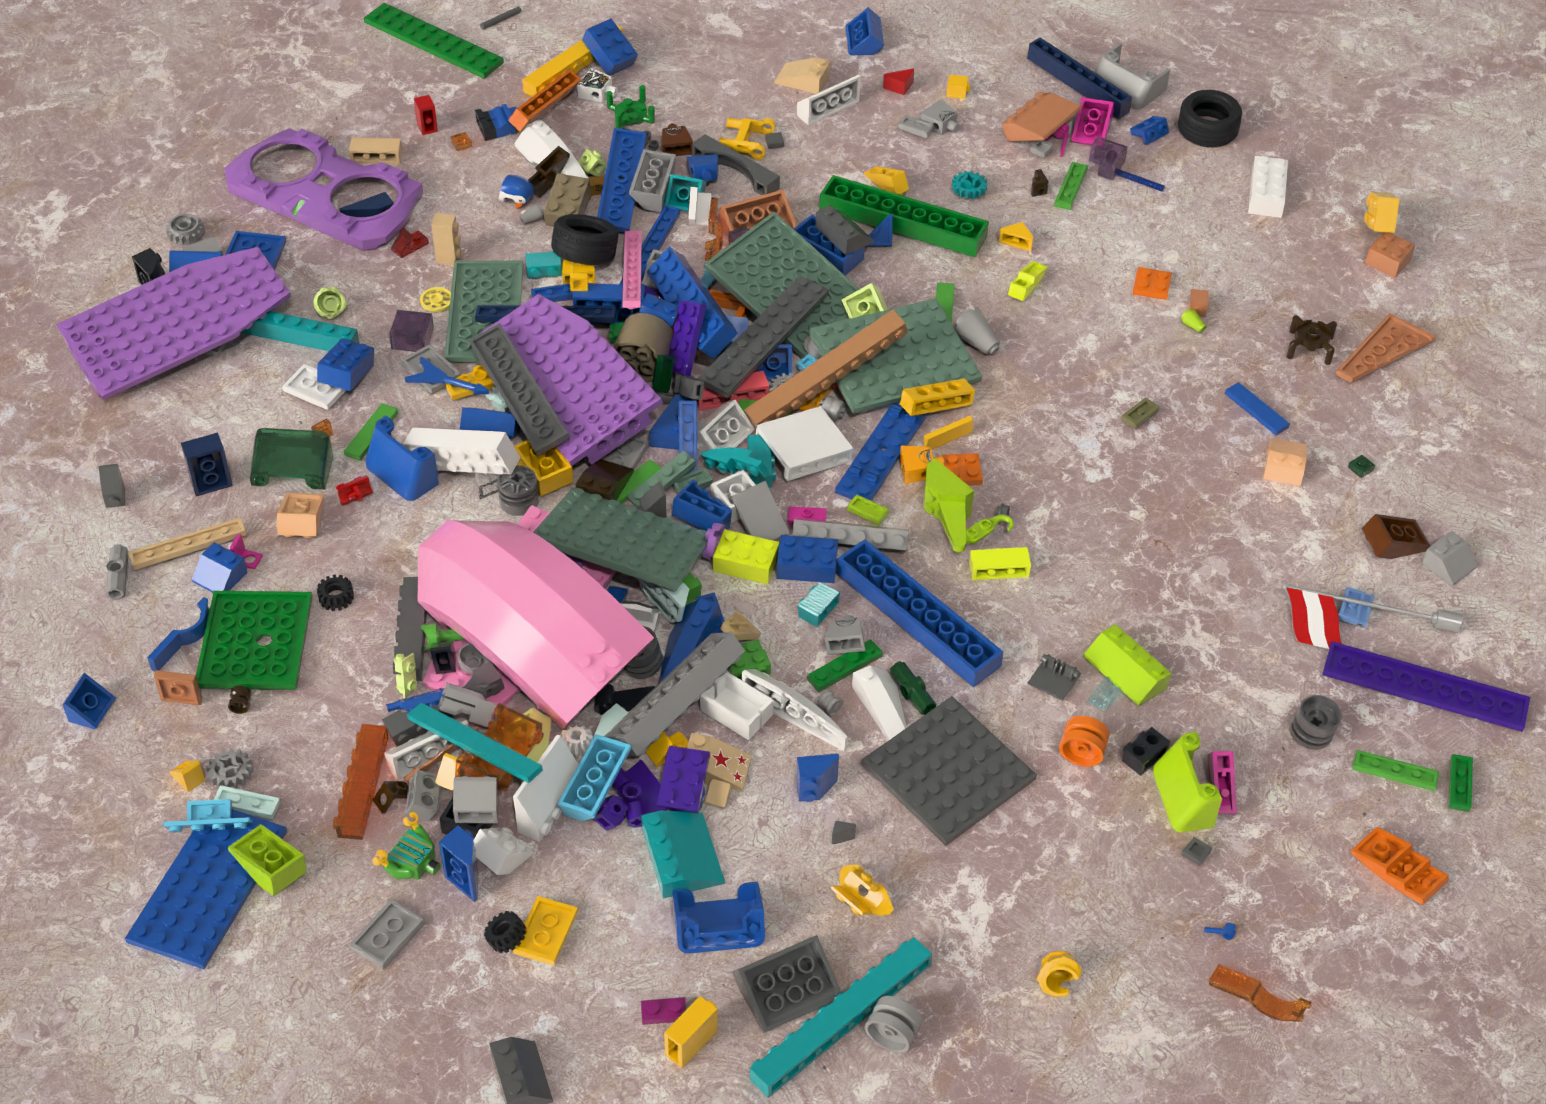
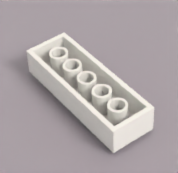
(466, 449)

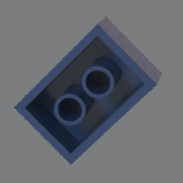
(206, 464)

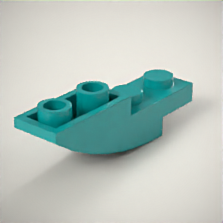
(733, 459)

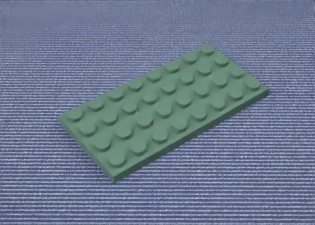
(475, 285)

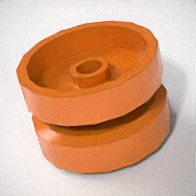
(1084, 741)

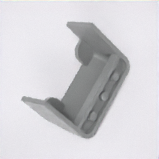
(1141, 88)

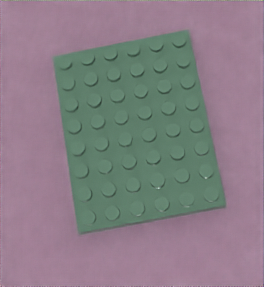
(768, 262)
(924, 356)
(623, 538)

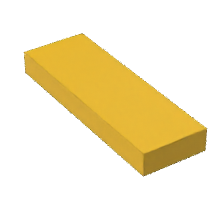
(948, 433)

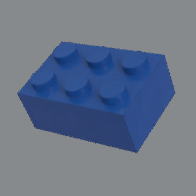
(609, 47)
(345, 364)
(807, 559)

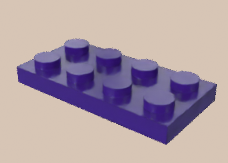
(686, 336)

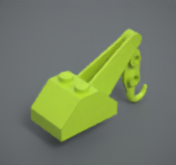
(952, 502)

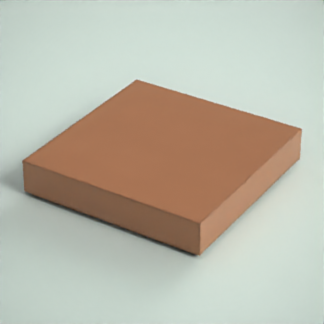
(178, 687)

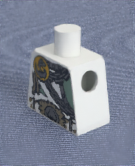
(595, 85)

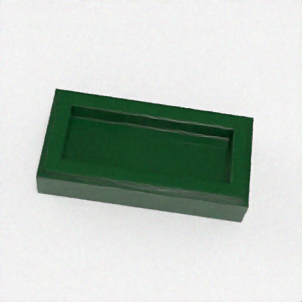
(663, 373)

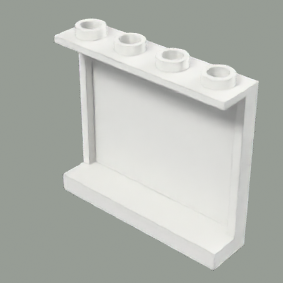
(806, 442)

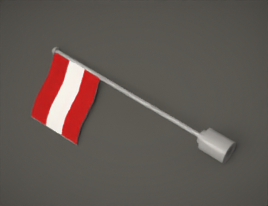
(1317, 620)

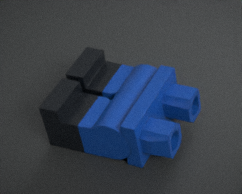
(495, 122)

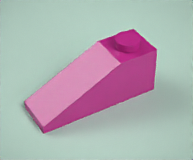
(1223, 777)

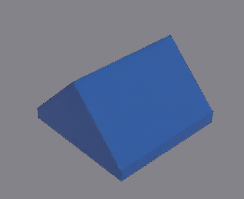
(87, 702)

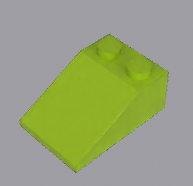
(268, 859)

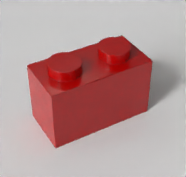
(425, 115)

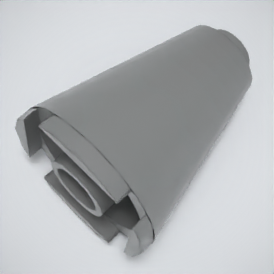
(976, 331)

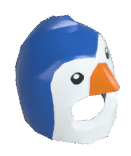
(516, 188)

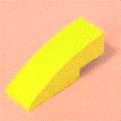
(1027, 280)

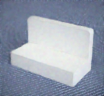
(699, 207)

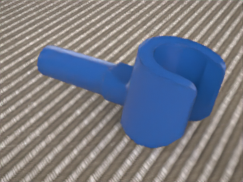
(1227, 933)

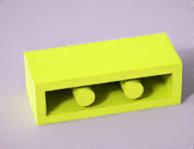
(999, 563)

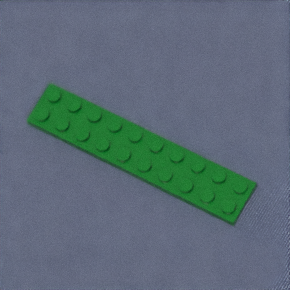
(434, 40)

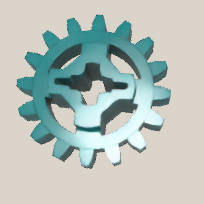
(969, 185)

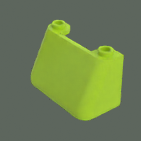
(1186, 802)

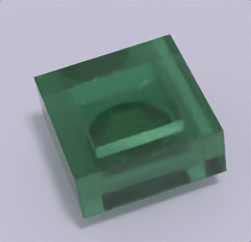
(1361, 466)

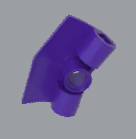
(644, 787)

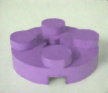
(713, 536)

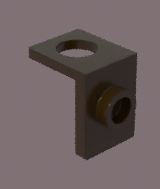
(392, 790)

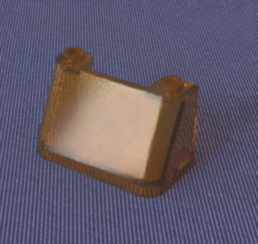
(510, 730)

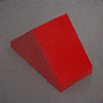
(899, 81)

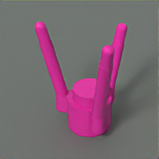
(1061, 132)

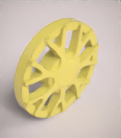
(435, 299)

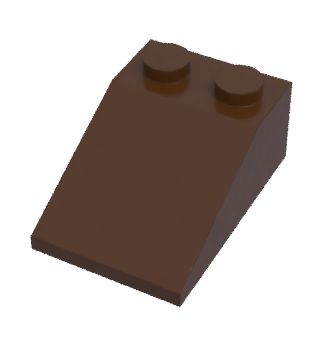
(1394, 536)

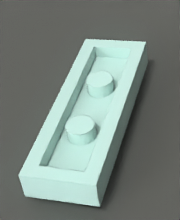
(250, 802)

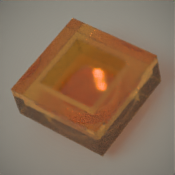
(461, 141)
(324, 426)

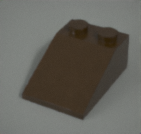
(605, 479)

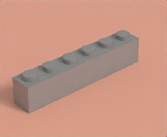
(852, 533)

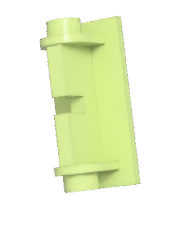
(407, 679)

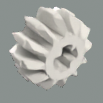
(577, 739)

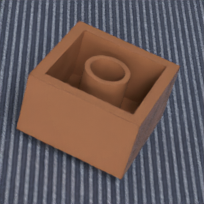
(1390, 254)

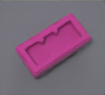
(806, 513)

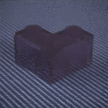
(1109, 156)

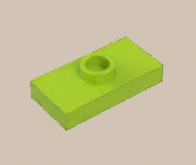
(868, 509)

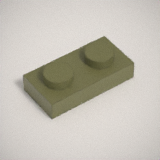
(1140, 413)

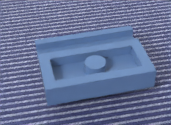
(1354, 612)

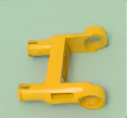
(746, 126)

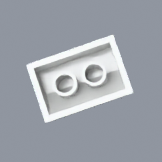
(724, 428)

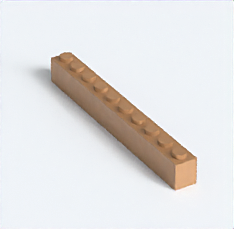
(828, 369)

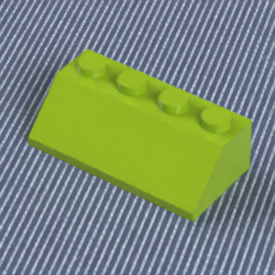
(1128, 665)

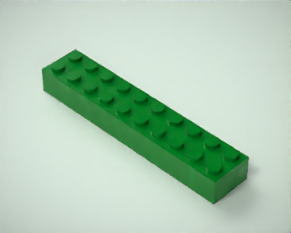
(910, 216)

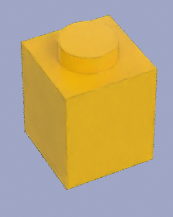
(958, 86)

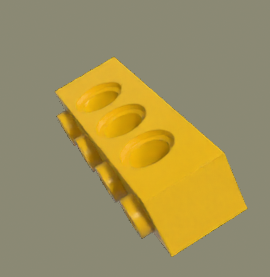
(937, 397)

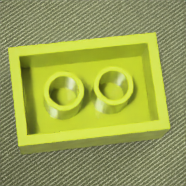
(746, 556)

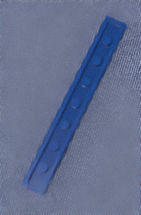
(657, 235)

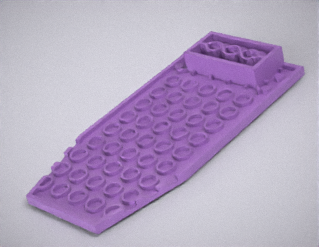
(171, 319)
(581, 377)

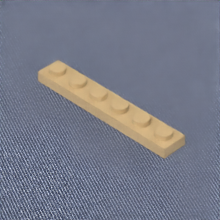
(186, 543)

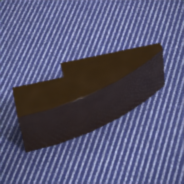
(547, 170)

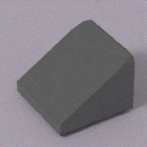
(843, 832)

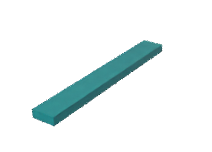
(475, 742)

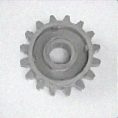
(185, 229)

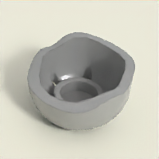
(471, 662)

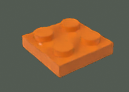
(1152, 283)
(965, 467)

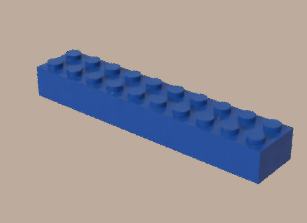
(919, 613)

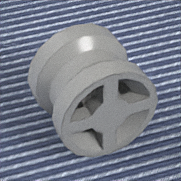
(830, 703)

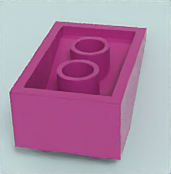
(1092, 121)

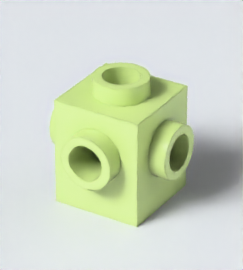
(592, 162)

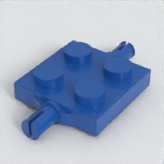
(429, 698)

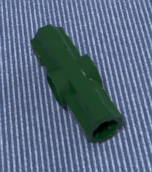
(912, 687)

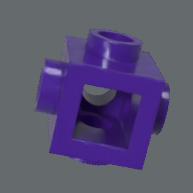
(611, 812)

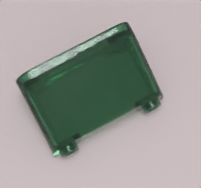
(291, 455)

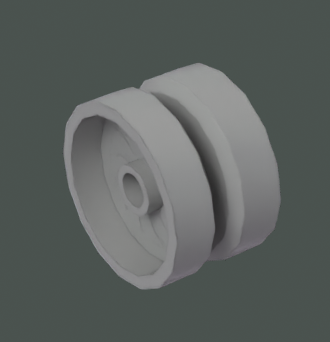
(893, 1024)

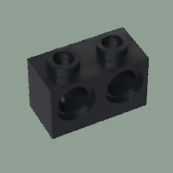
(1145, 750)

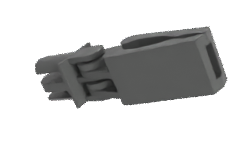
(688, 386)

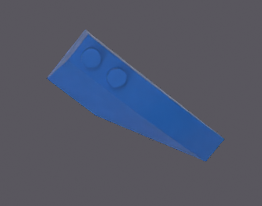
(696, 625)

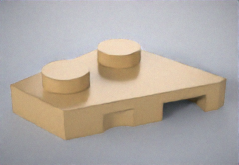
(740, 627)

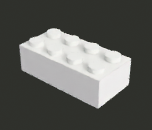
(1268, 186)

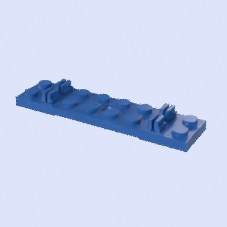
(623, 160)
(872, 464)

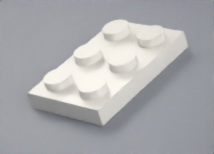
(305, 386)

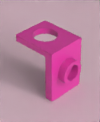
(239, 548)

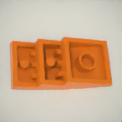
(1400, 865)

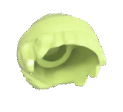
(329, 302)

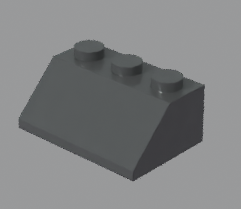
(841, 230)
(520, 1071)

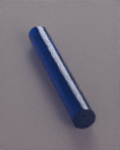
(1140, 180)

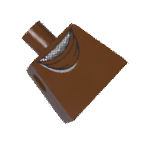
(676, 140)

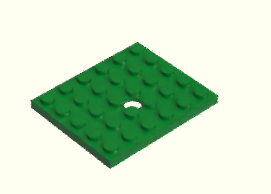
(231, 636)

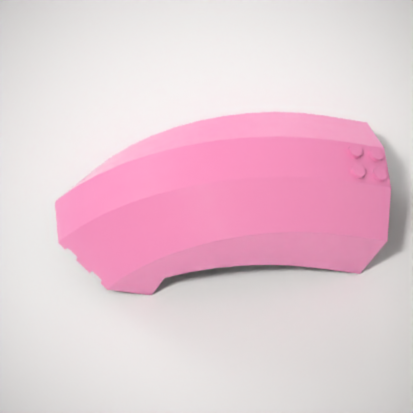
(528, 612)

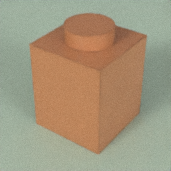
(1199, 301)

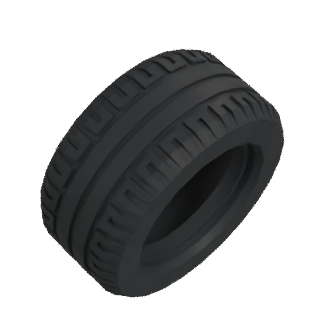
(1211, 104)
(584, 239)

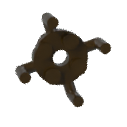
(1303, 336)

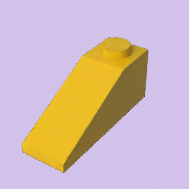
(888, 179)

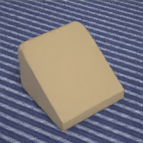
(718, 793)

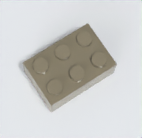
(567, 197)

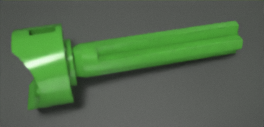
(435, 635)

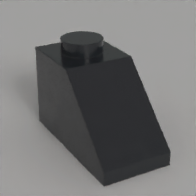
(443, 657)

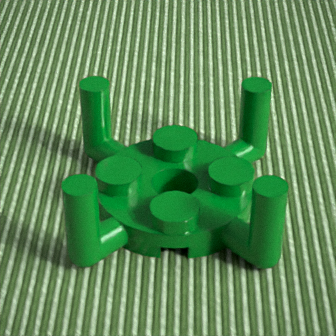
(631, 111)

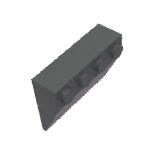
(788, 983)

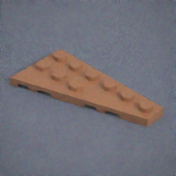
(1384, 345)

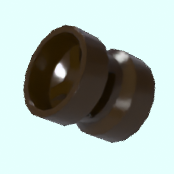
(239, 699)

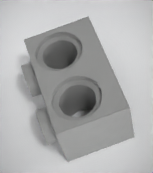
(423, 795)

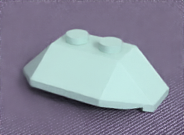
(668, 601)

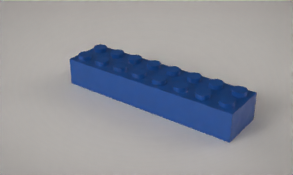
(680, 282)

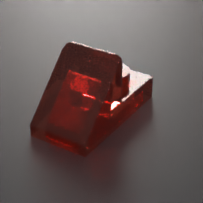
(408, 243)

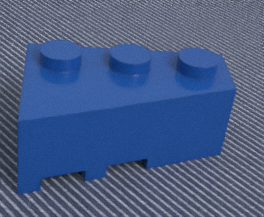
(699, 508)

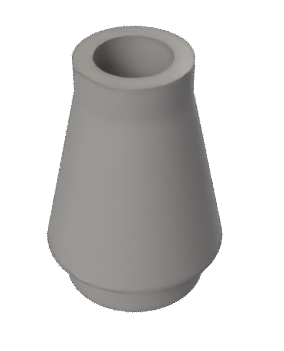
(534, 213)

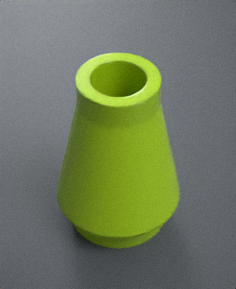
(1193, 320)

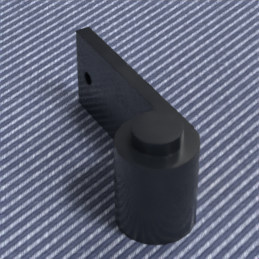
(625, 698)

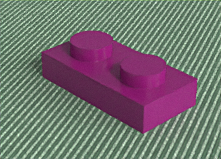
(662, 1010)

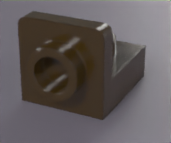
(1039, 184)

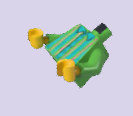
(411, 855)

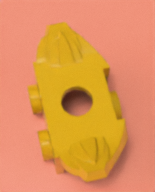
(875, 902)

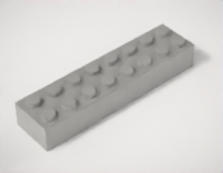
(677, 692)

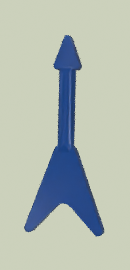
(434, 375)

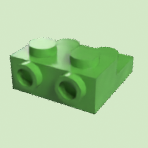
(752, 658)

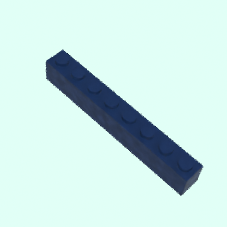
(1078, 76)

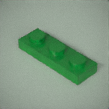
(1460, 782)

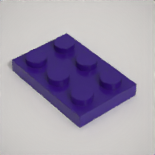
(683, 779)

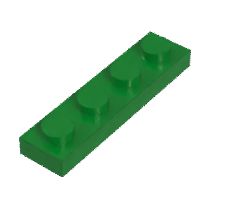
(843, 666)

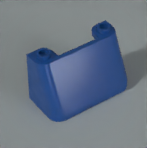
(404, 471)
(719, 923)

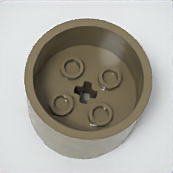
(642, 341)

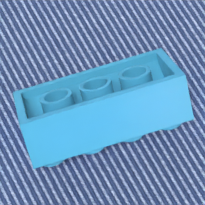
(593, 778)

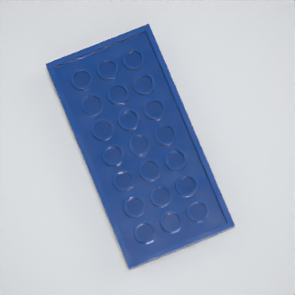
(198, 896)

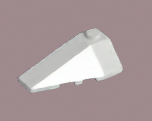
(881, 699)

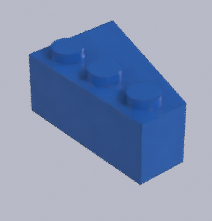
(665, 430)

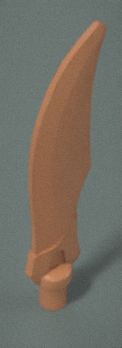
(450, 749)

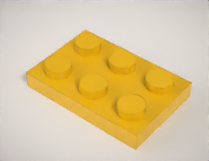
(546, 930)

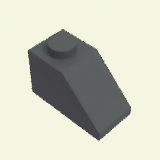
(112, 485)
(654, 501)

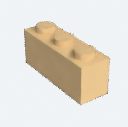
(375, 150)
(446, 238)

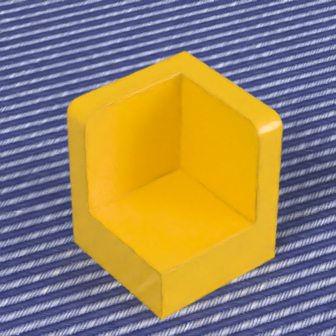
(578, 281)

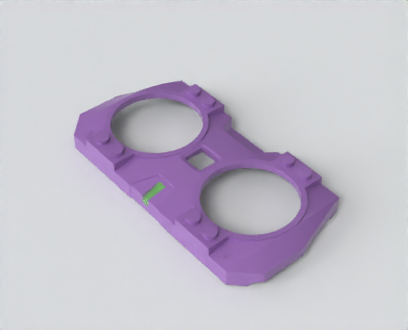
(311, 202)

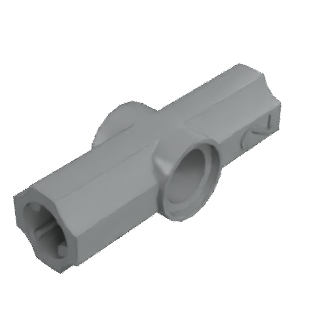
(116, 571)

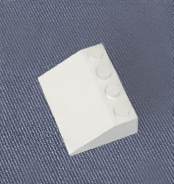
(537, 801)

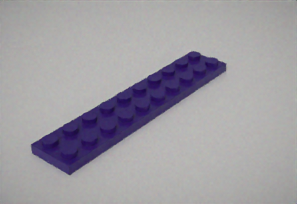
(1427, 686)

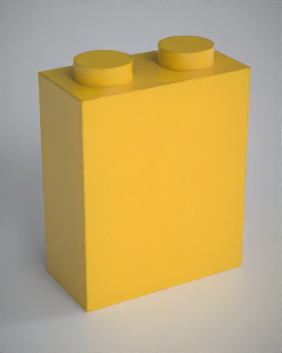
(691, 1031)

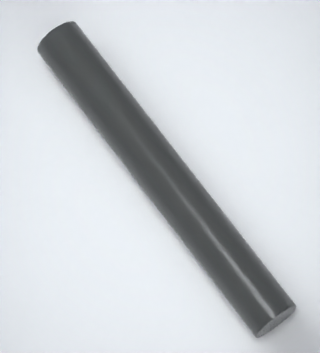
(503, 16)

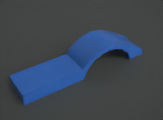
(178, 638)

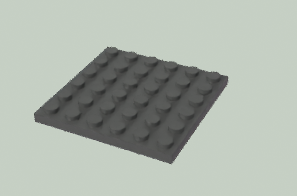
(948, 770)

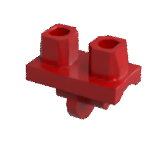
(354, 490)

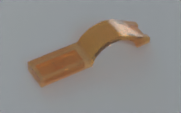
(714, 228)
(1254, 992)

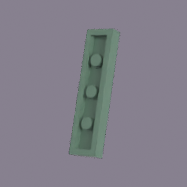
(667, 475)

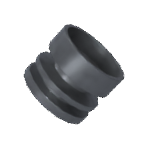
(518, 491)
(1316, 722)

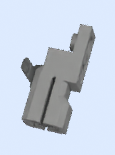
(468, 701)

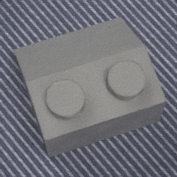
(1450, 558)

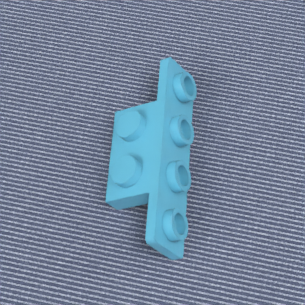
(208, 814)

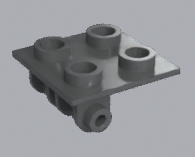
(1054, 677)

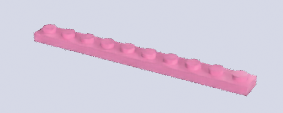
(632, 269)

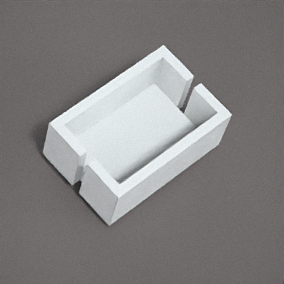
(737, 705)

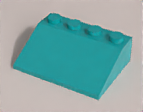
(681, 851)

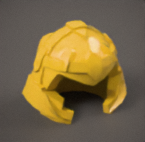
(1056, 969)

